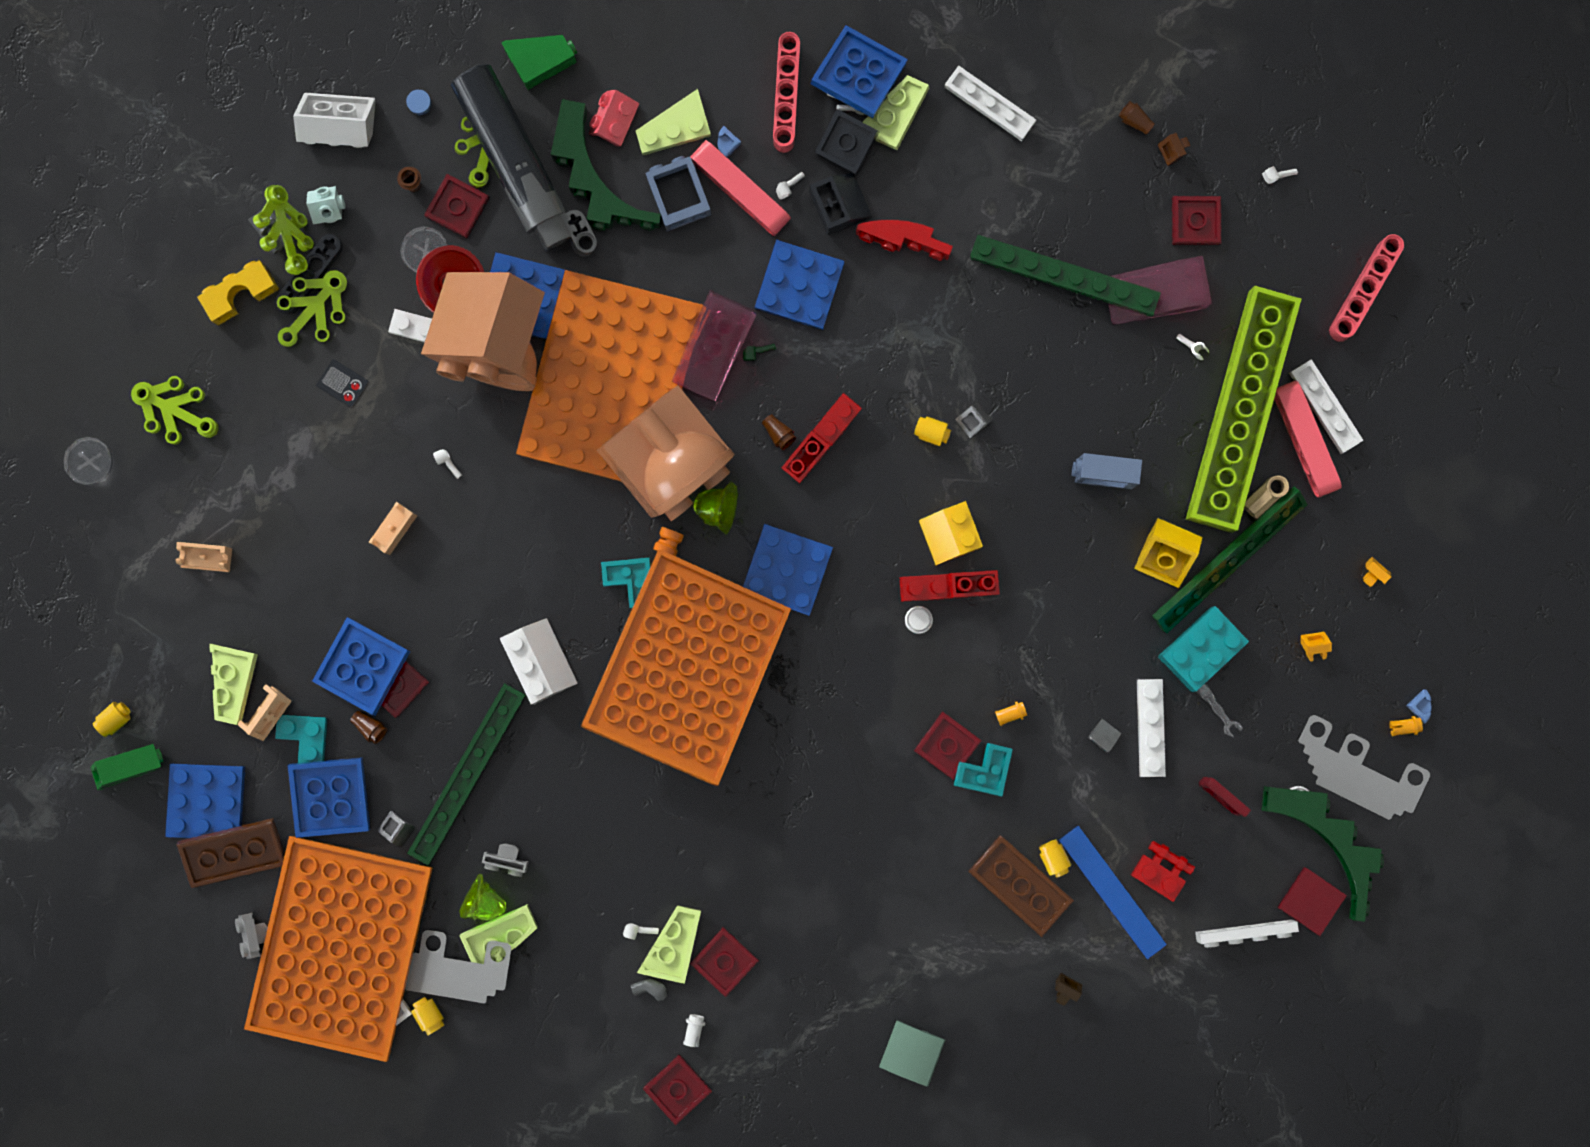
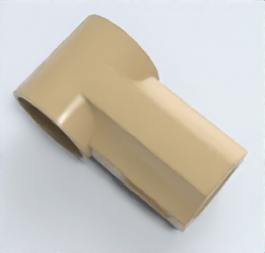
(1264, 497)

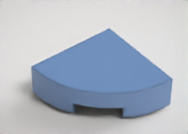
(727, 142)
(1421, 706)

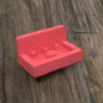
(613, 117)

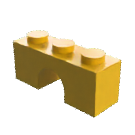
(219, 299)

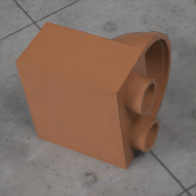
(485, 329)
(667, 455)

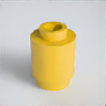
(932, 431)
(112, 719)
(1055, 858)
(427, 1015)

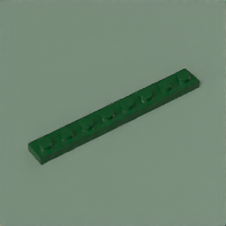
(1065, 275)
(1230, 560)
(466, 774)

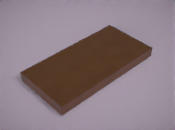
(231, 853)
(1021, 886)

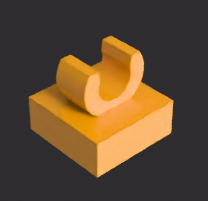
(1376, 572)
(1315, 644)

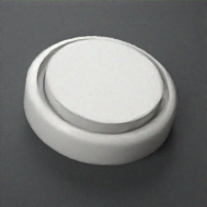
(918, 619)

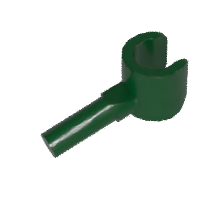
(749, 352)

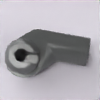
(650, 986)

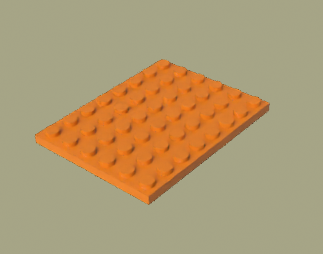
(601, 368)
(686, 668)
(338, 948)

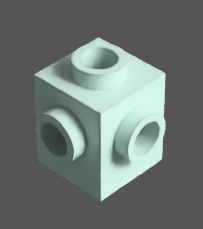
(325, 205)

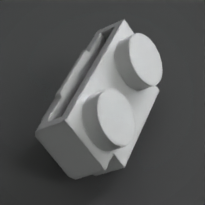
(506, 859)
(252, 935)

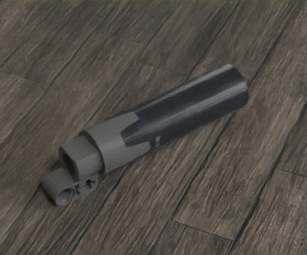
(517, 161)

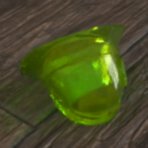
(717, 506)
(482, 902)

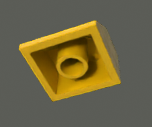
(950, 533)
(1168, 553)

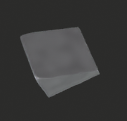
(973, 419)
(1104, 736)
(396, 829)

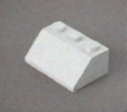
(334, 120)
(538, 661)

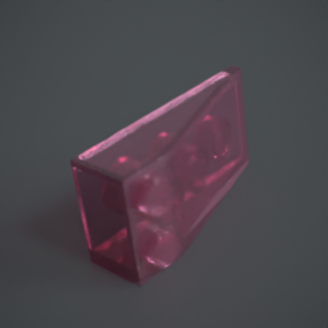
(1181, 286)
(713, 345)

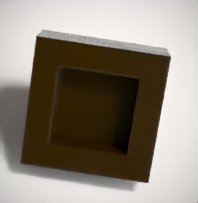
(1067, 989)

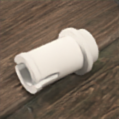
(694, 1030)

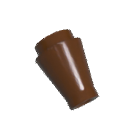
(1135, 117)
(408, 175)
(780, 433)
(369, 727)

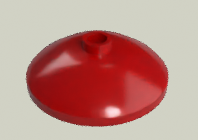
(435, 267)

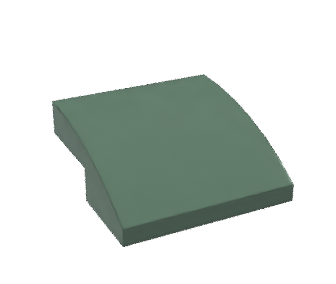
(912, 1053)

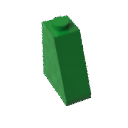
(540, 57)
(126, 766)

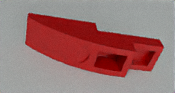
(896, 232)
(822, 438)
(949, 586)

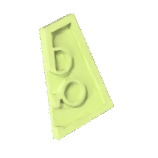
(898, 111)
(675, 126)
(673, 948)

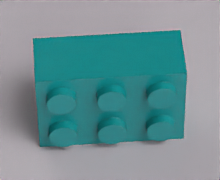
(1203, 649)

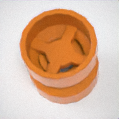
(668, 541)

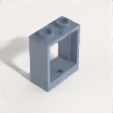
(688, 214)
(1107, 471)

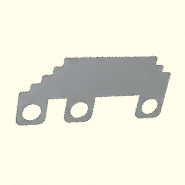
(1348, 778)
(456, 978)

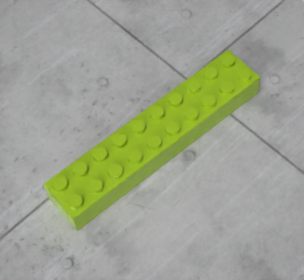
(1243, 409)

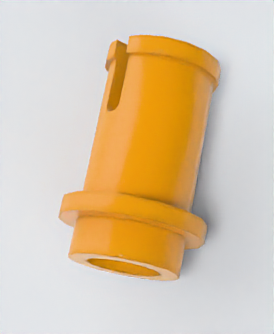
(1011, 713)
(1406, 726)

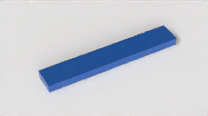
(1112, 892)

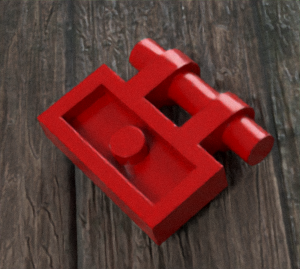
(1159, 878)

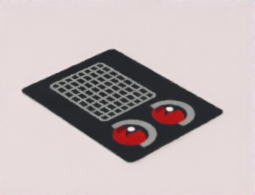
(342, 383)

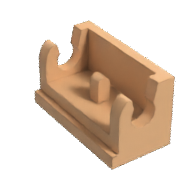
(393, 528)
(204, 557)
(266, 714)

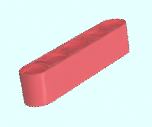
(784, 81)
(740, 188)
(1374, 280)
(1307, 439)

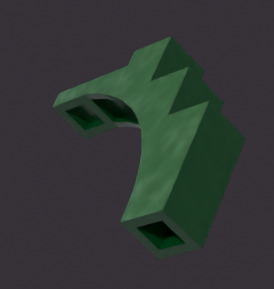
(570, 148)
(1338, 833)

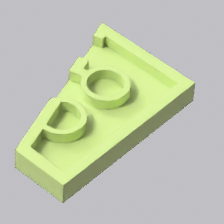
(232, 681)
(508, 928)

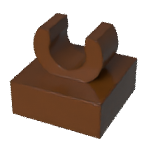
(1173, 148)

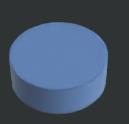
(419, 102)

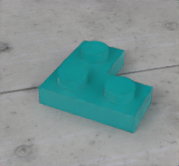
(626, 572)
(309, 732)
(989, 777)

